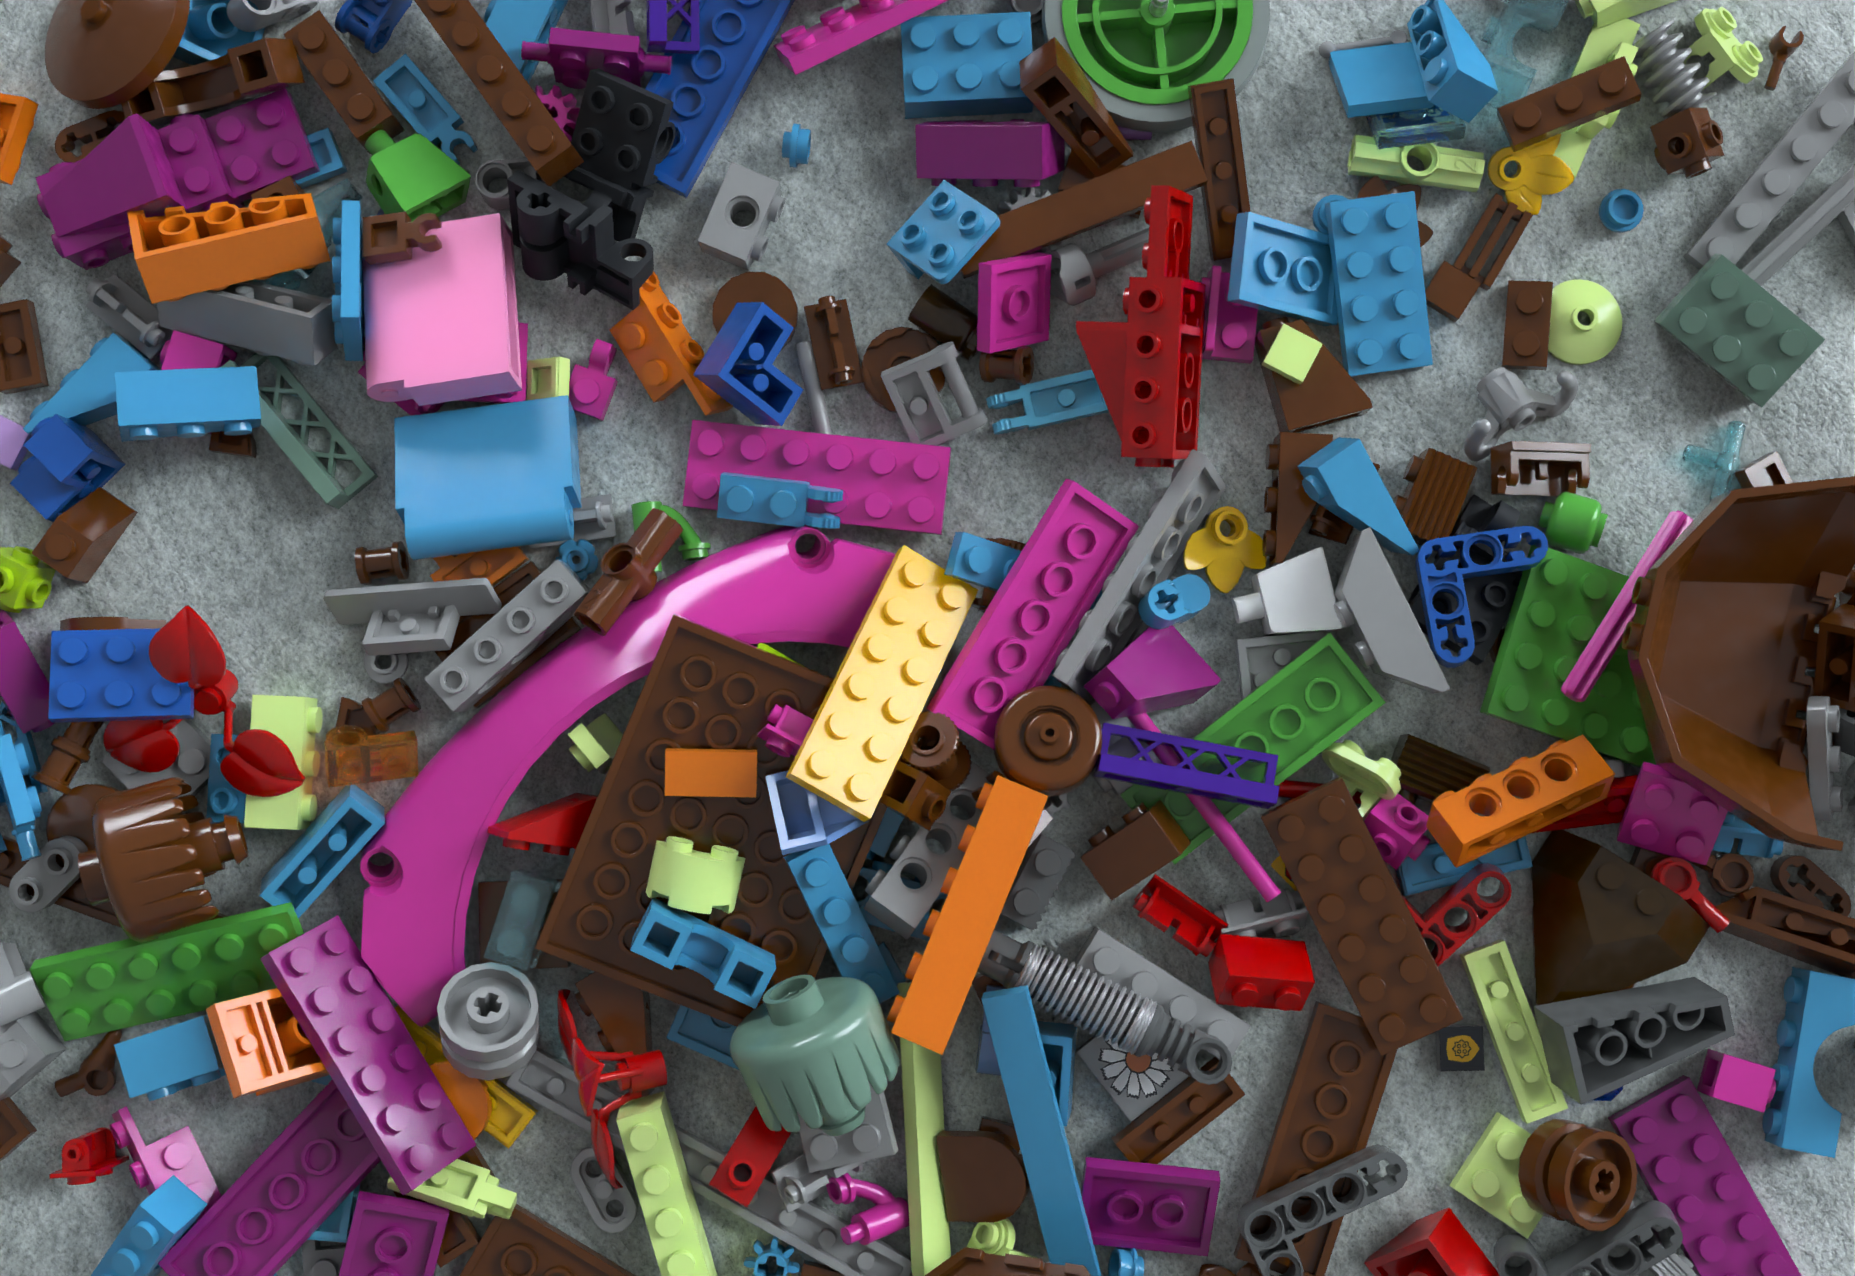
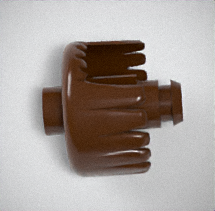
(155, 853)

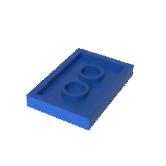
(111, 679)

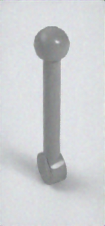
(1396, 37)

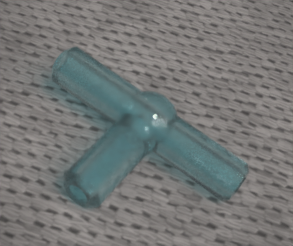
(1724, 462)

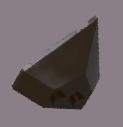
(1602, 921)

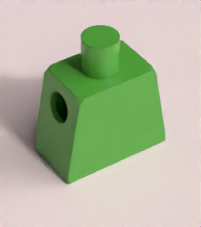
(414, 176)

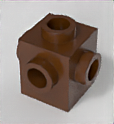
(1687, 142)

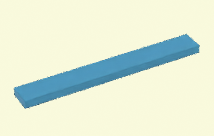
(1039, 1127)

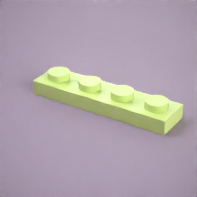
(1512, 1030)

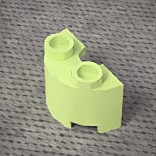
(695, 878)

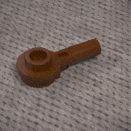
(1728, 874)

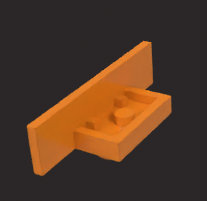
(663, 349)

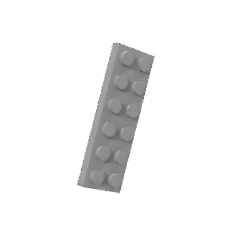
(1148, 561)

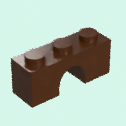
(342, 78)

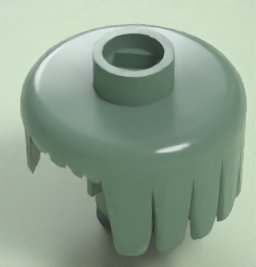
(815, 1053)

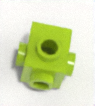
(23, 579)

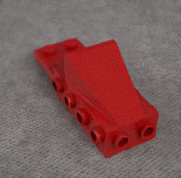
(1155, 358)

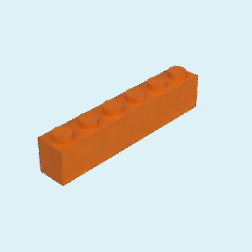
(968, 915)

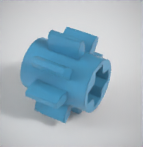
(776, 1250)

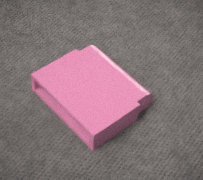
(445, 317)

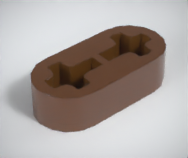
(90, 132)
(1816, 881)

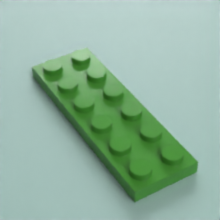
(1287, 716)
(163, 978)

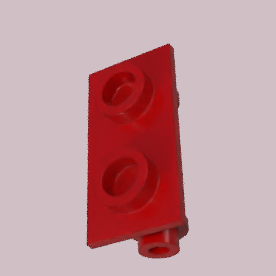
(1167, 906)
(89, 1157)

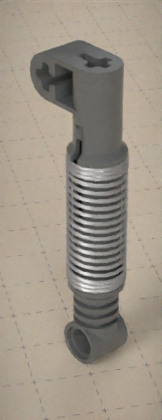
(1101, 1006)

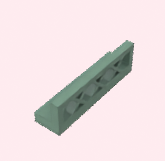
(296, 445)

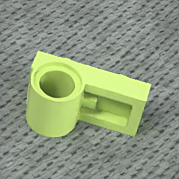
(596, 743)

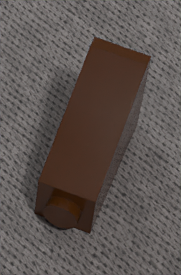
(1322, 398)

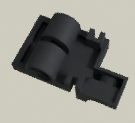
(621, 140)
(563, 238)
(1487, 596)

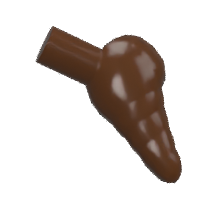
(96, 1071)

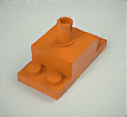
(262, 1044)

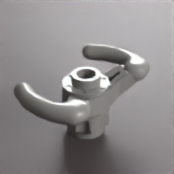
(1513, 406)

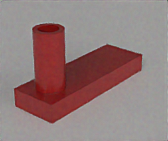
(749, 1160)

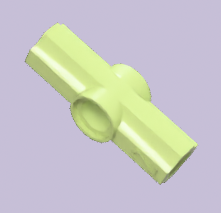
(1442, 165)

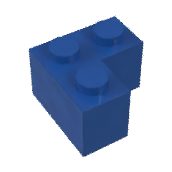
(742, 364)
(65, 466)

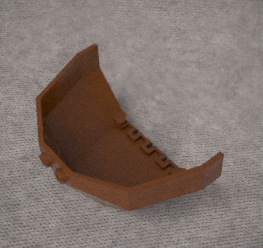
(1728, 644)

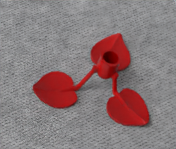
(190, 652)
(634, 1073)

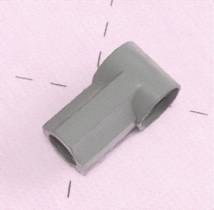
(17, 986)

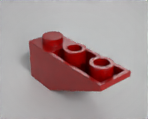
(553, 824)

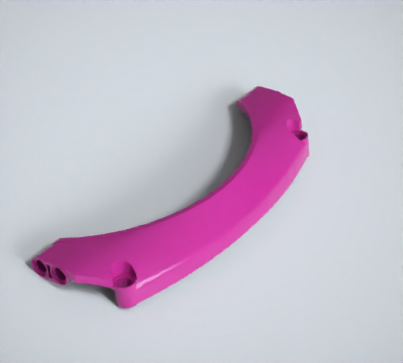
(442, 818)

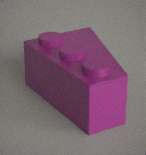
(988, 152)

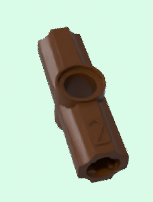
(628, 571)

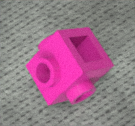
(1398, 830)

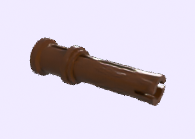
(67, 756)

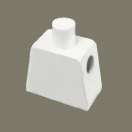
(1291, 597)

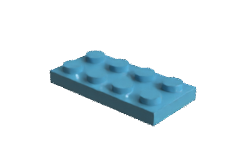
(1379, 283)

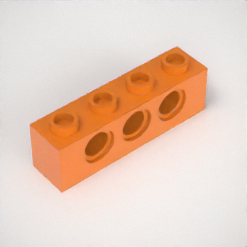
(1465, 836)

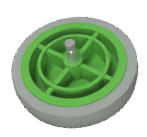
(1151, 50)

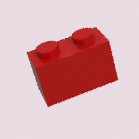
(1261, 972)

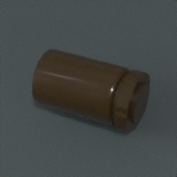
(946, 321)

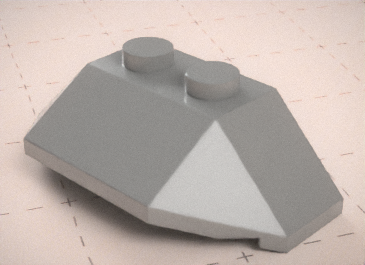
(1383, 620)

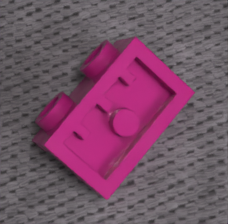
(1227, 325)

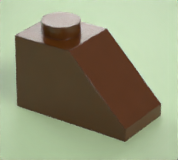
(84, 535)

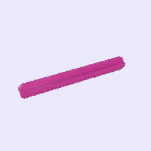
(1611, 630)

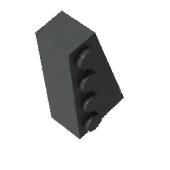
(1629, 1033)

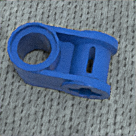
(378, 15)

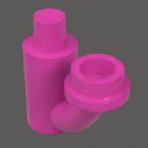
(874, 1223)

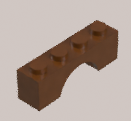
(235, 77)

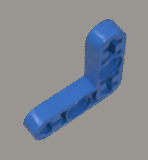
(1451, 578)

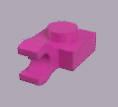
(591, 387)

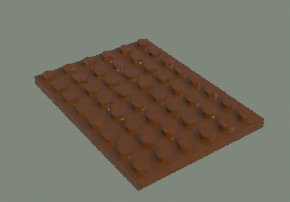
(697, 696)

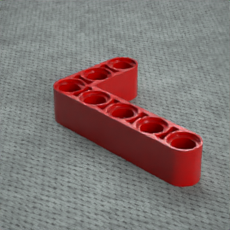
(1462, 895)

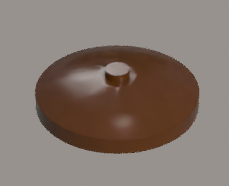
(111, 48)

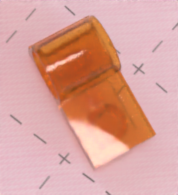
(360, 758)

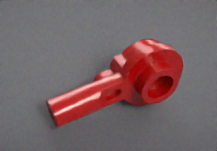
(1682, 879)

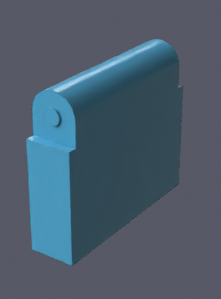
(487, 477)

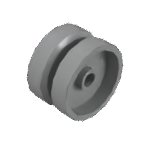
(488, 1021)

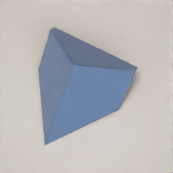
(805, 818)

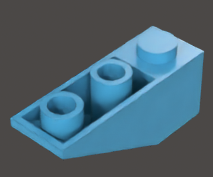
(1450, 62)
(89, 392)

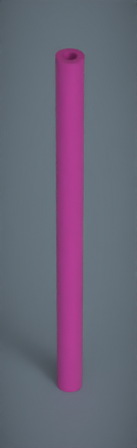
(1215, 820)

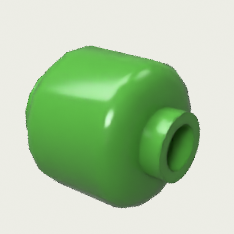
(1573, 522)

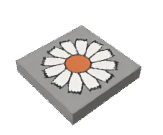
(1129, 1079)

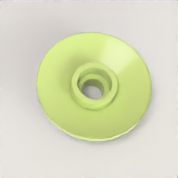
(1576, 342)

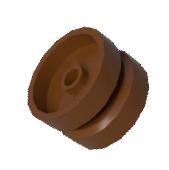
(1578, 1174)

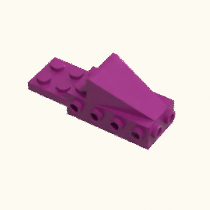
(174, 166)

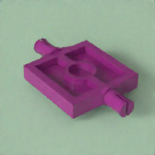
(578, 51)

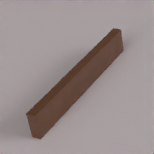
(1088, 205)

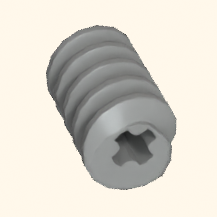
(1670, 71)

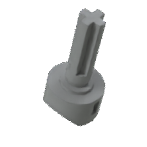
(1079, 271)

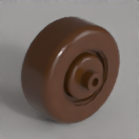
(1047, 740)

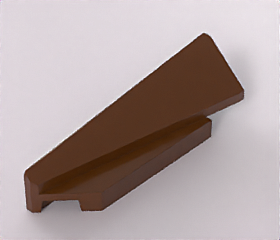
(1793, 929)

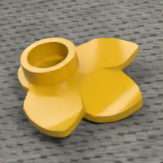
(1536, 174)
(1224, 555)

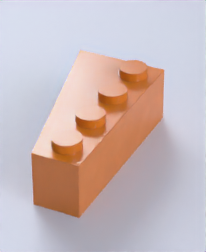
(225, 244)

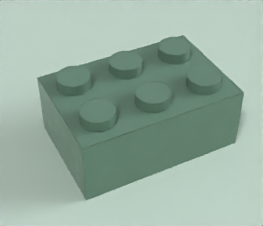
(1739, 329)

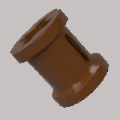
(1008, 365)
(382, 563)
(391, 705)

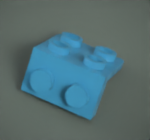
(943, 234)

